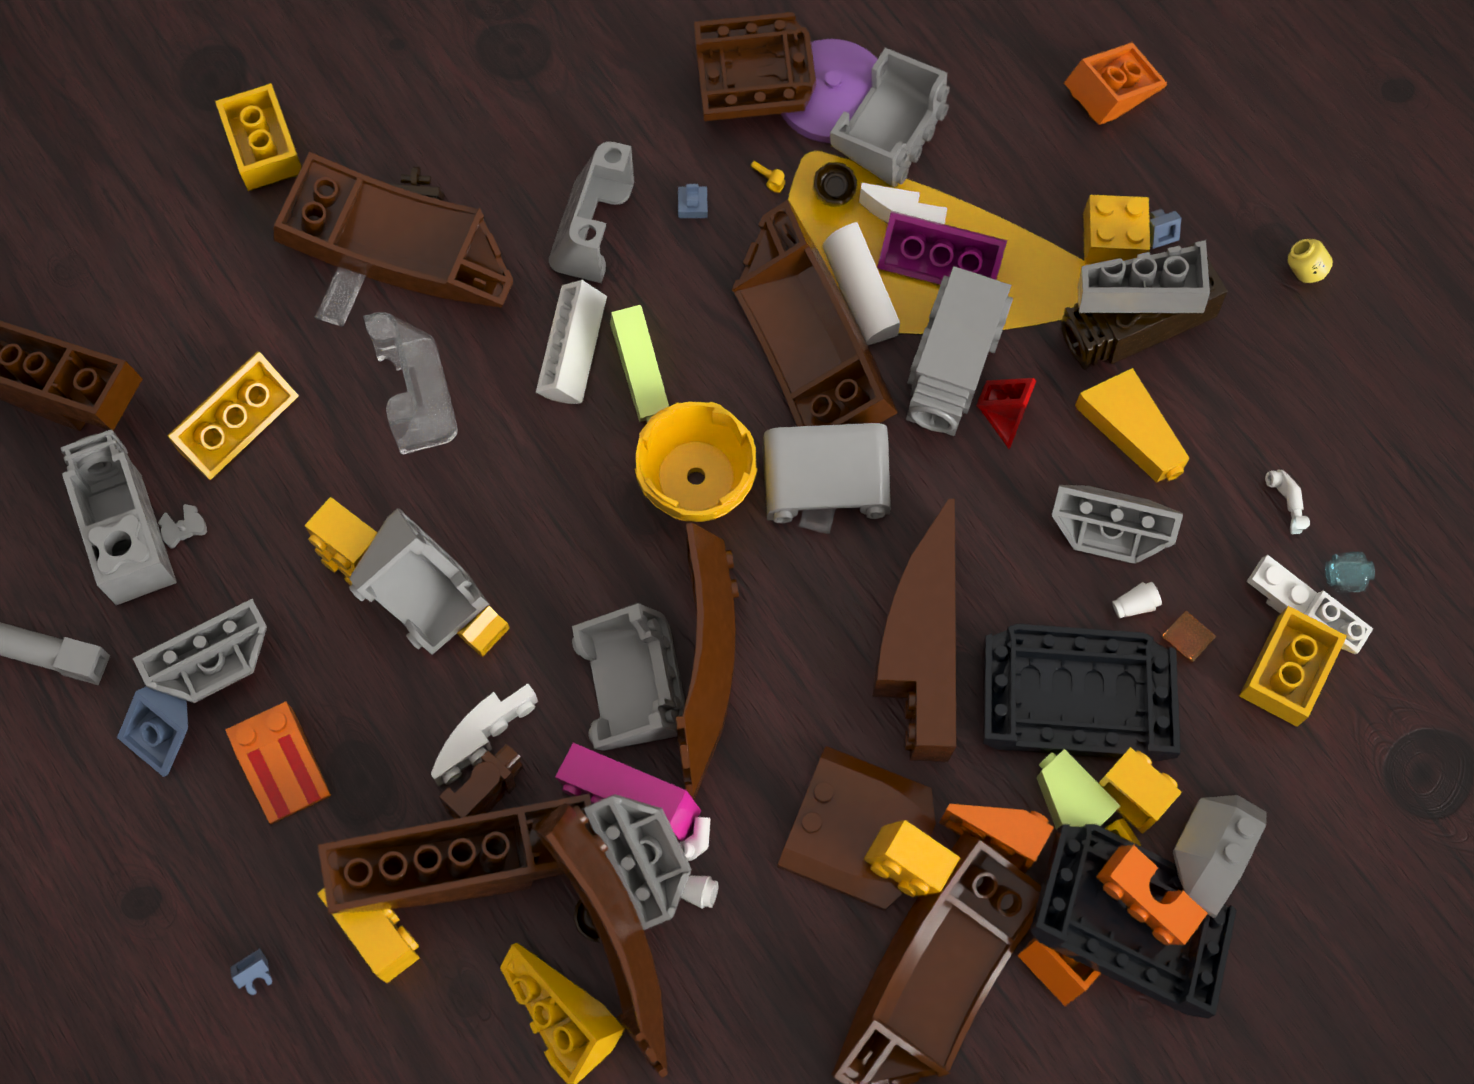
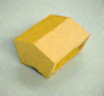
(484, 631)

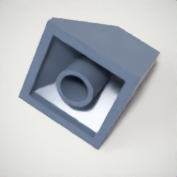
(155, 728)

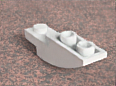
(1286, 590)
(470, 739)

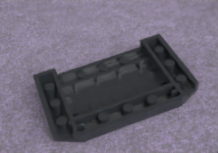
(1080, 692)
(1099, 932)

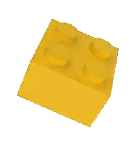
(1115, 228)
(1140, 789)
(911, 859)

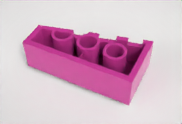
(601, 777)

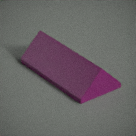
(931, 249)

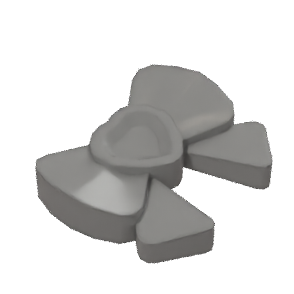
(191, 525)

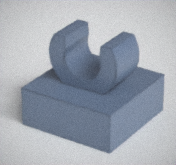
(692, 201)
(1164, 228)
(250, 968)

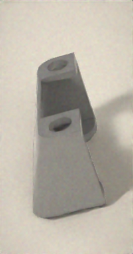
(893, 117)
(606, 179)

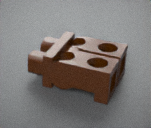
(485, 786)

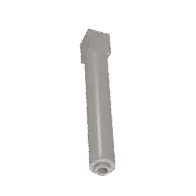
(65, 655)

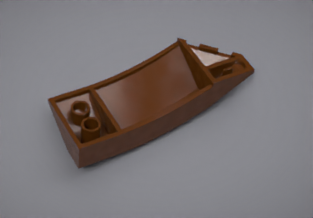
(392, 234)
(808, 328)
(714, 654)
(616, 923)
(939, 970)

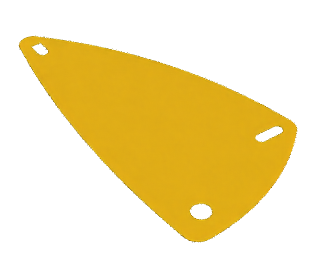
(1039, 272)

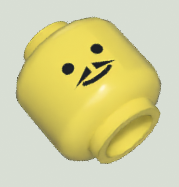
(1309, 260)

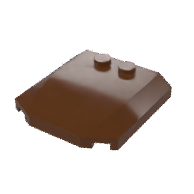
(754, 66)
(841, 820)

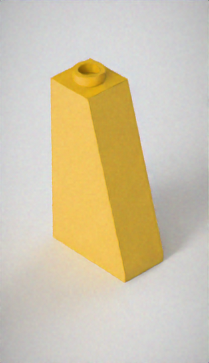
(1134, 424)

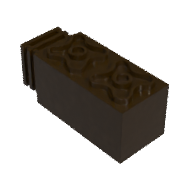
(1120, 335)

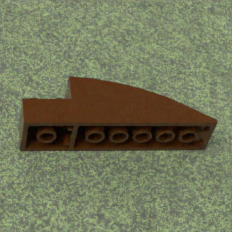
(63, 379)
(920, 644)
(441, 860)

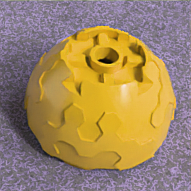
(691, 440)

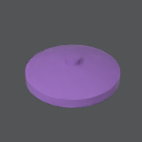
(842, 83)

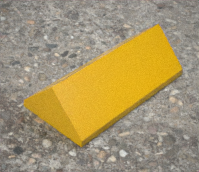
(232, 416)

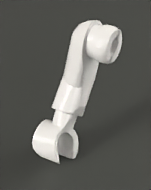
(1293, 494)

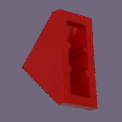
(1004, 405)

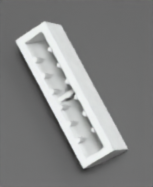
(861, 284)
(571, 343)

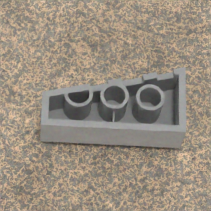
(1147, 284)

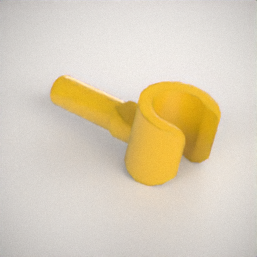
(776, 177)

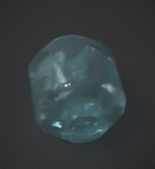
(1349, 572)

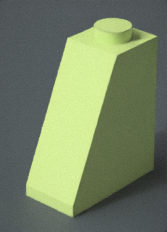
(1073, 793)

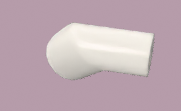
(699, 841)

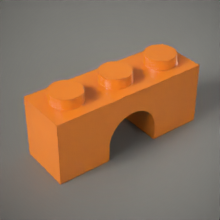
(1128, 880)

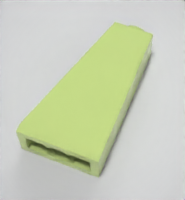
(638, 361)

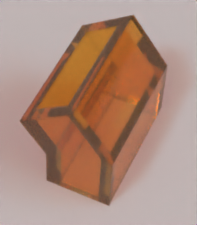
(1189, 636)

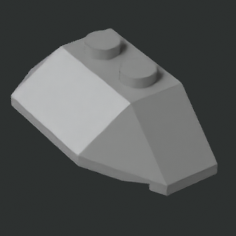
(1114, 523)
(206, 655)
(1217, 848)
(642, 854)

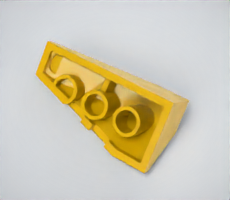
(570, 1021)

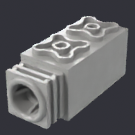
(954, 348)
(115, 518)

